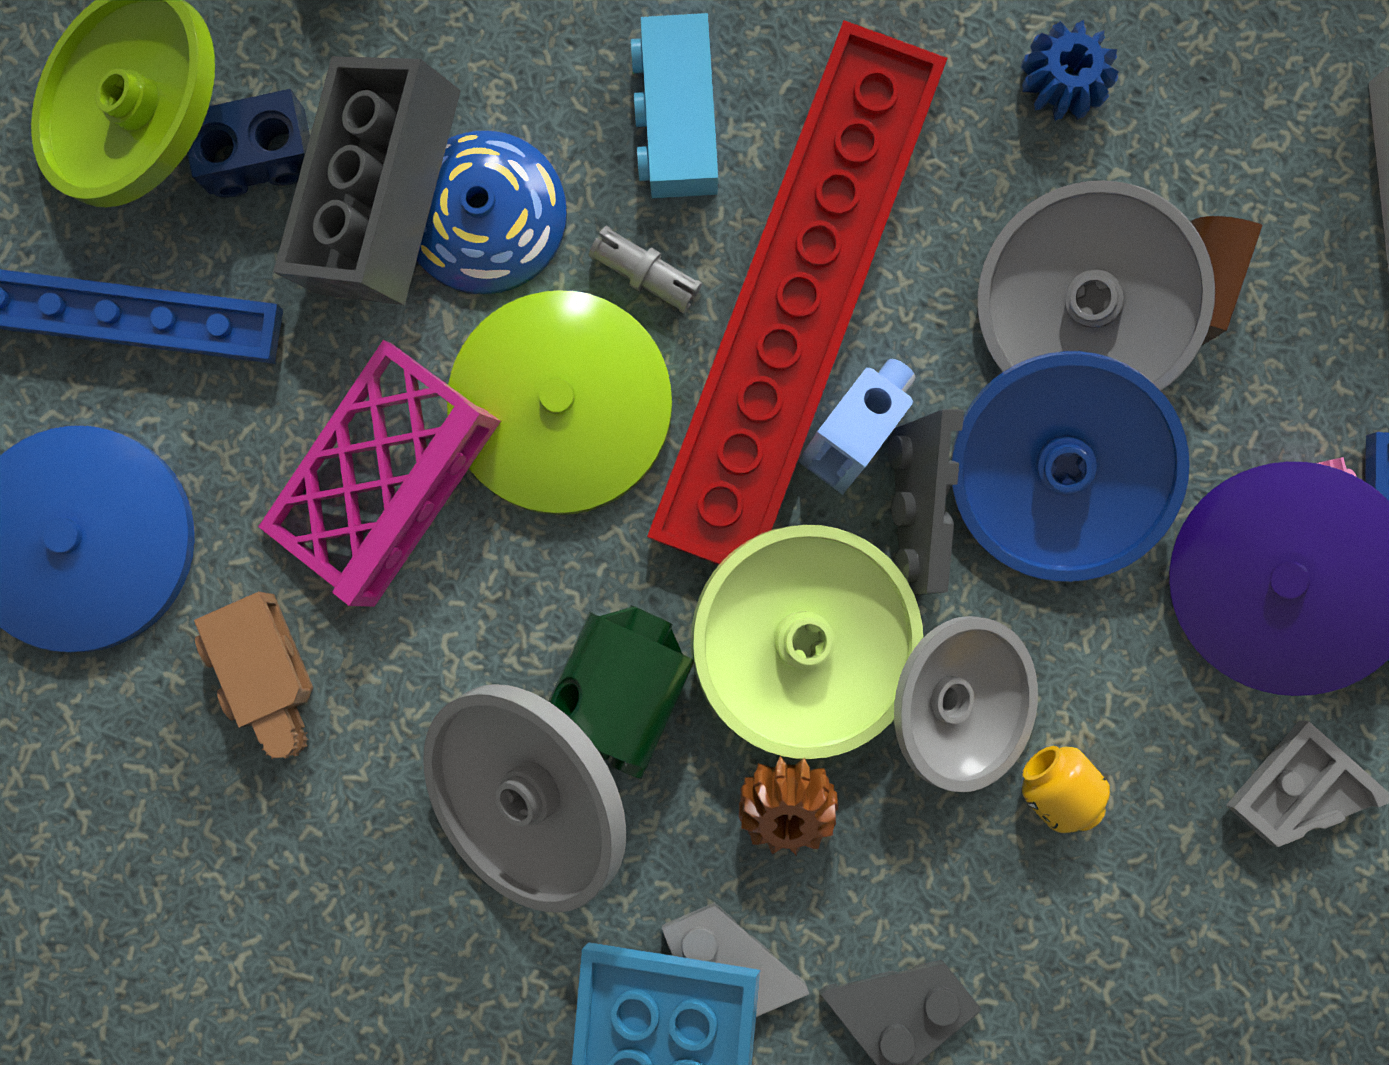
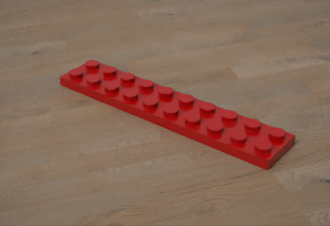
(798, 295)

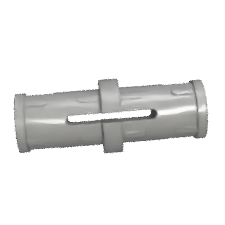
(645, 269)

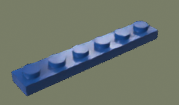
(139, 316)

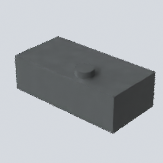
(368, 179)

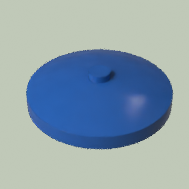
(1070, 466)
(89, 539)

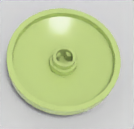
(804, 640)

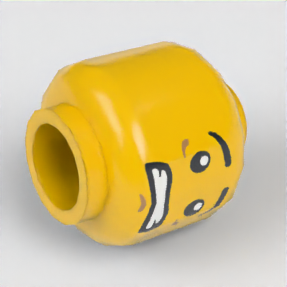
(1065, 789)

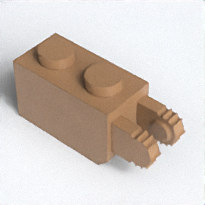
(257, 671)

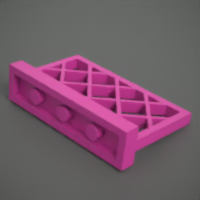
(407, 511)

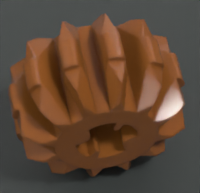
(788, 806)

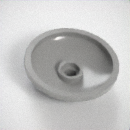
(966, 704)

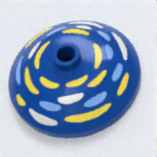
(509, 236)

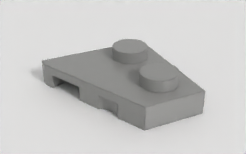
(1304, 788)
(717, 938)

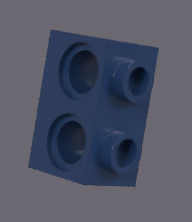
(250, 127)

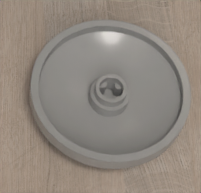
(1099, 275)
(524, 797)

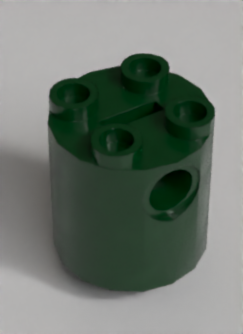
(623, 684)

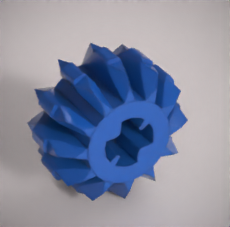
(1059, 88)

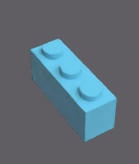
(676, 106)

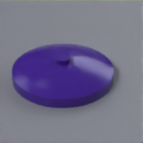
(1286, 578)

